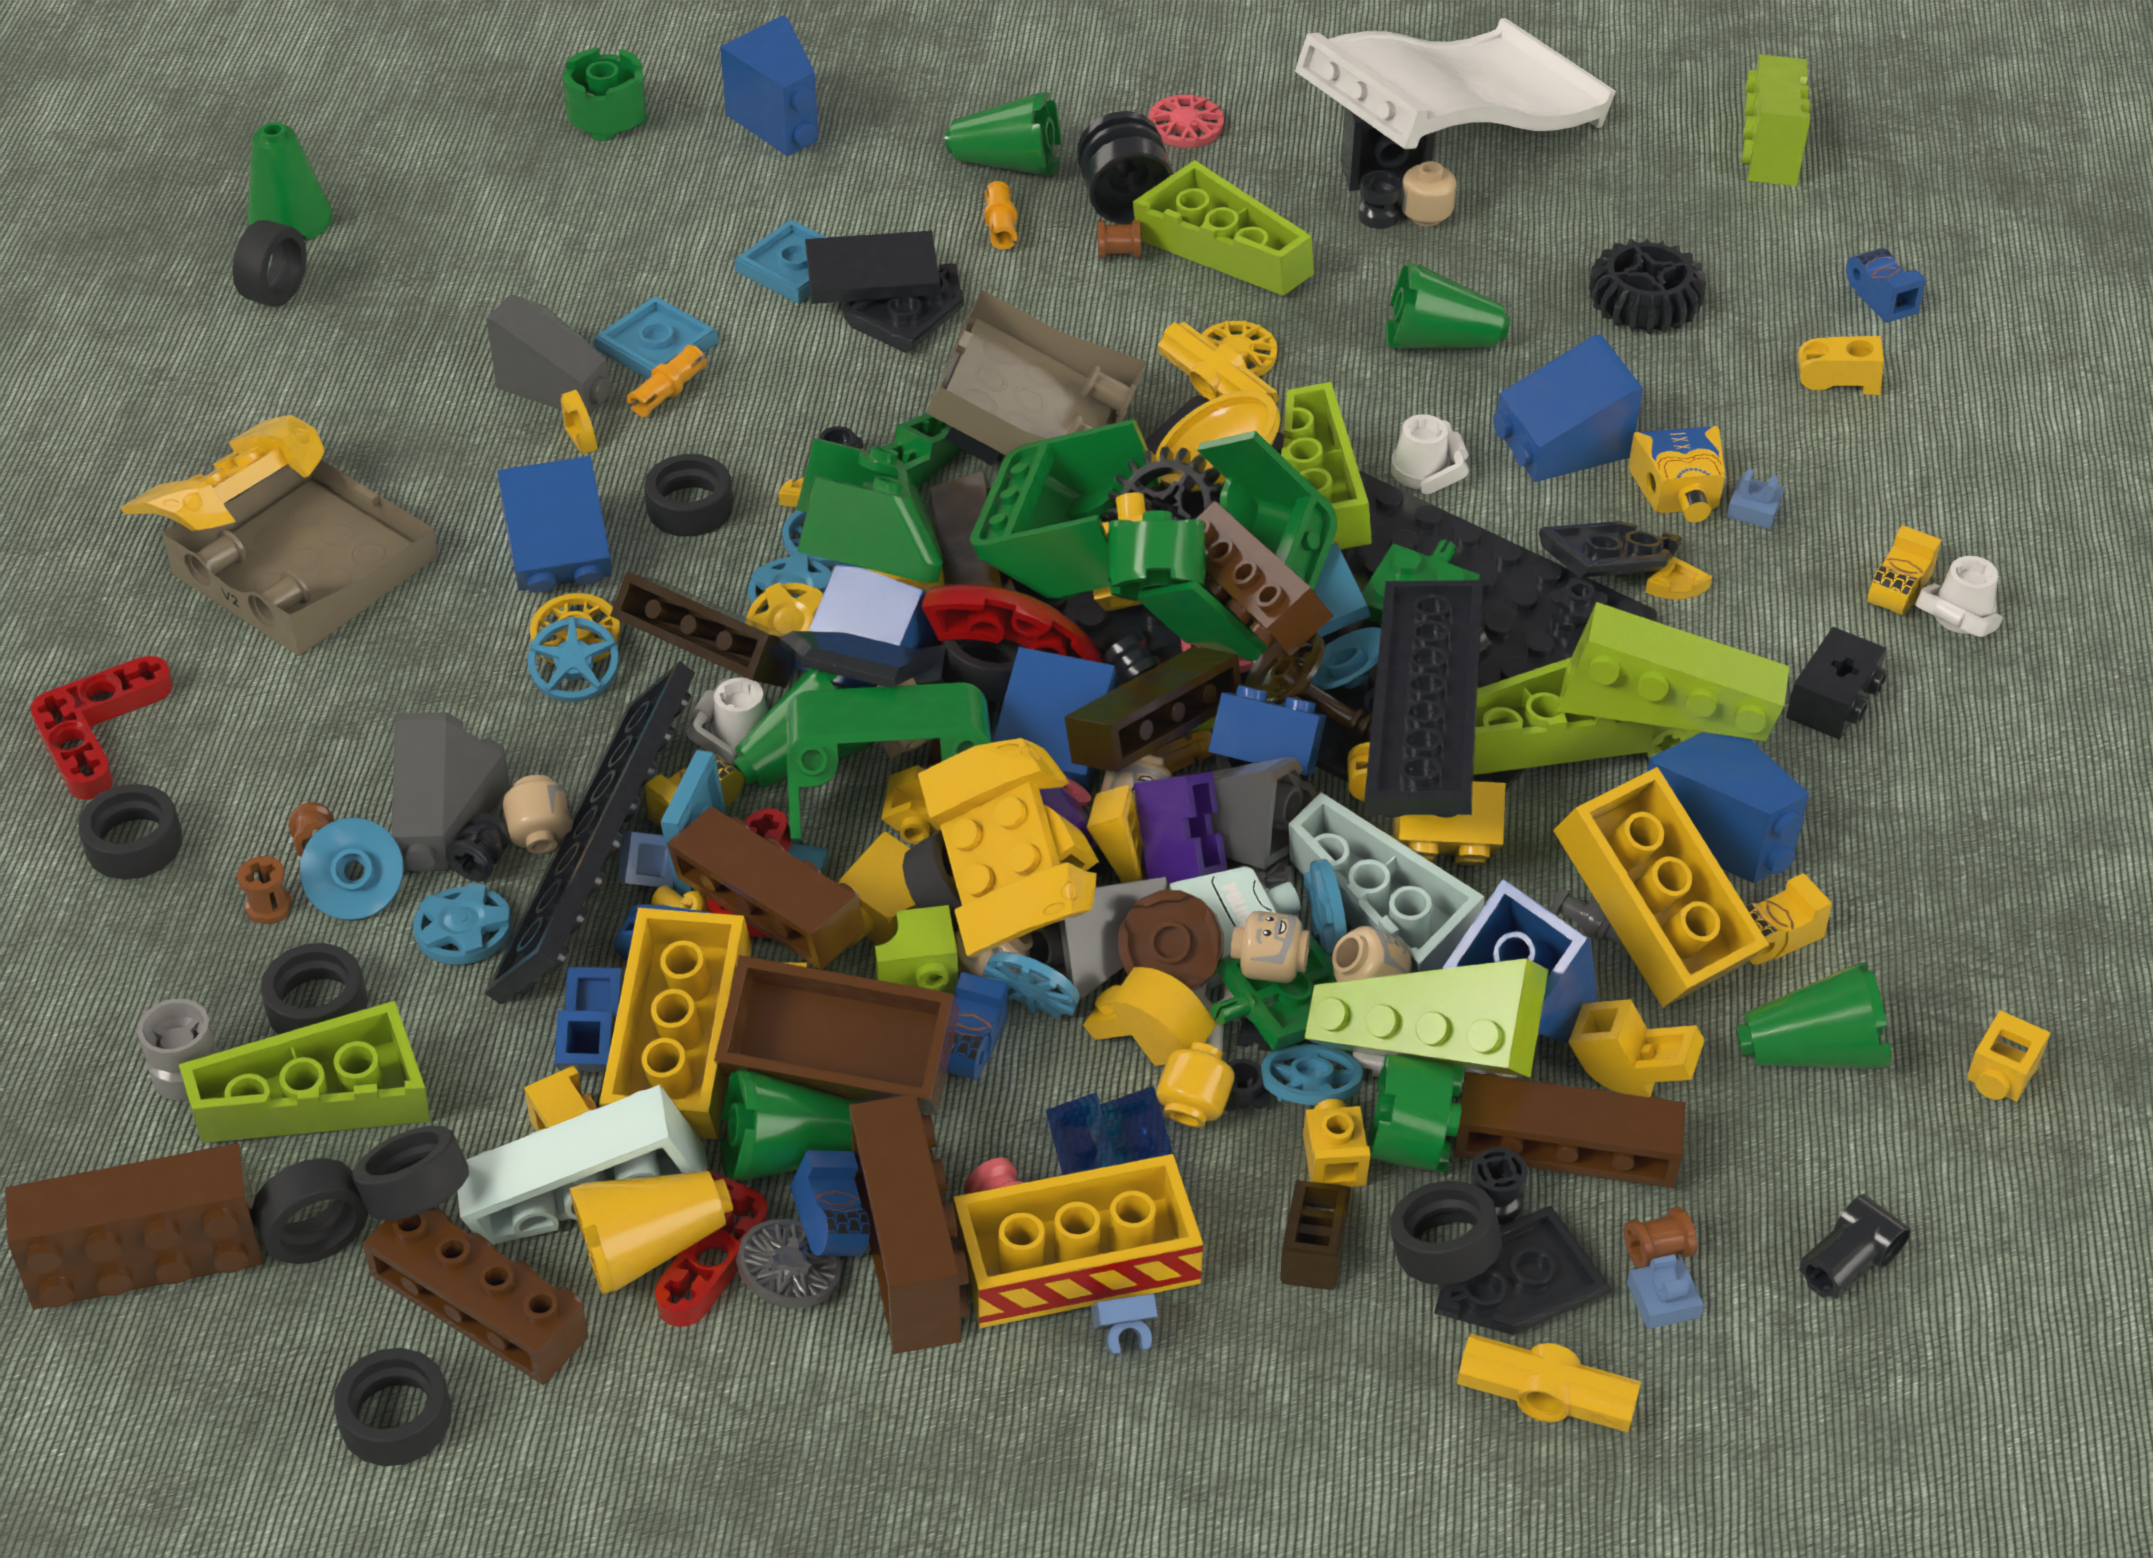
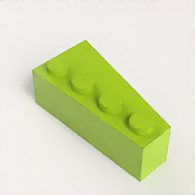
(1224, 230)

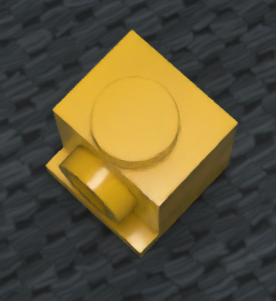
(2002, 1069)
(557, 1099)
(1336, 1144)

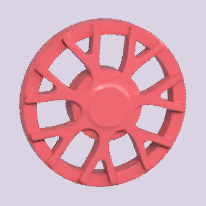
(1187, 120)

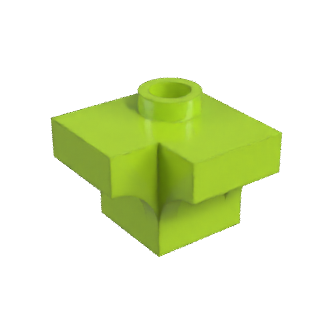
(921, 951)

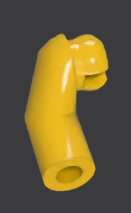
(692, 900)

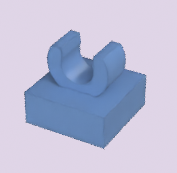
(1756, 500)
(644, 860)
(1665, 1292)
(1125, 1314)

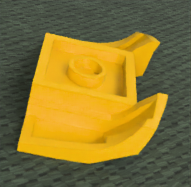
(256, 455)
(1003, 842)

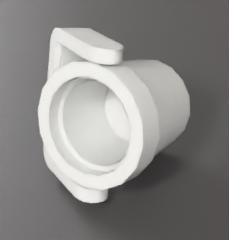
(1423, 457)
(1966, 598)
(735, 710)

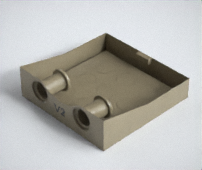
(1028, 382)
(302, 554)

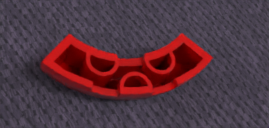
(1001, 613)

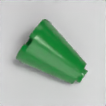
(1009, 136)
(284, 183)
(1441, 313)
(763, 749)
(1820, 1025)
(777, 1123)

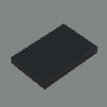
(872, 267)

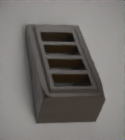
(1314, 1236)

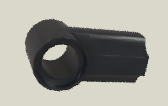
(1860, 1239)

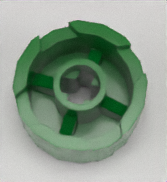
(604, 92)
(1154, 553)
(1415, 1112)

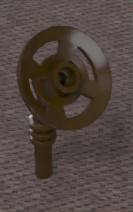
(1297, 680)

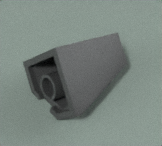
(543, 356)
(440, 784)
(1257, 807)
(1087, 944)

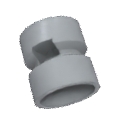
(174, 1035)

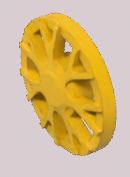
(1244, 345)
(583, 635)

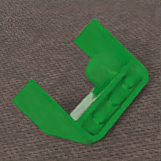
(1049, 508)
(1277, 510)
(867, 512)
(875, 714)

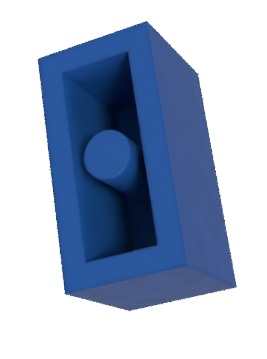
(1264, 731)

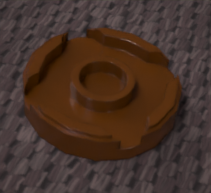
(1174, 936)

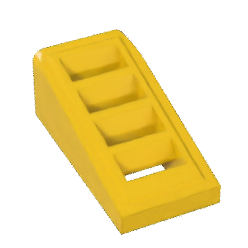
(1118, 833)

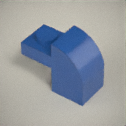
(588, 1019)

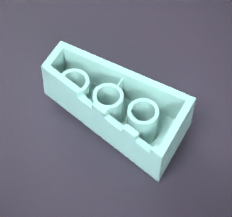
(1385, 882)
(527, 1182)

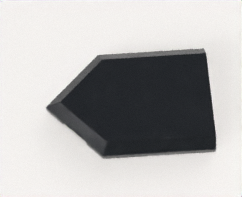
(908, 320)
(1608, 548)
(856, 656)
(1531, 1281)

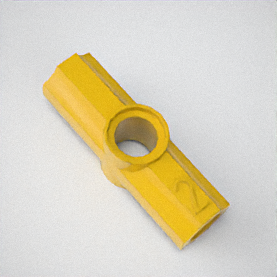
(1210, 367)
(1548, 1382)

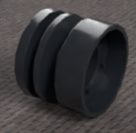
(1120, 162)

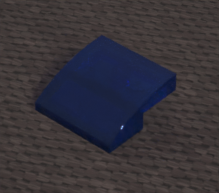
(1109, 1133)

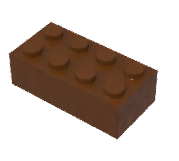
(838, 1032)
(909, 1223)
(133, 1226)

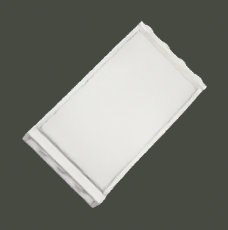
(1425, 86)

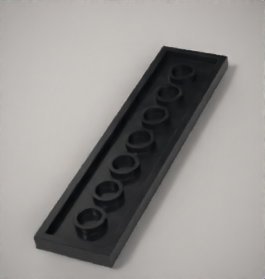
(1425, 700)
(595, 836)

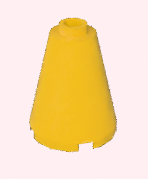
(646, 1221)

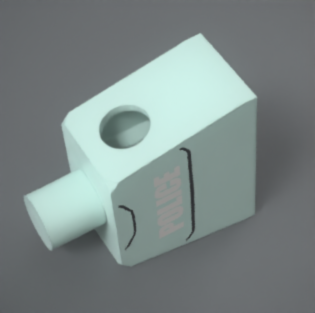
(1236, 895)

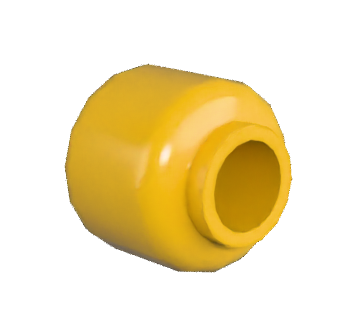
(1195, 1085)

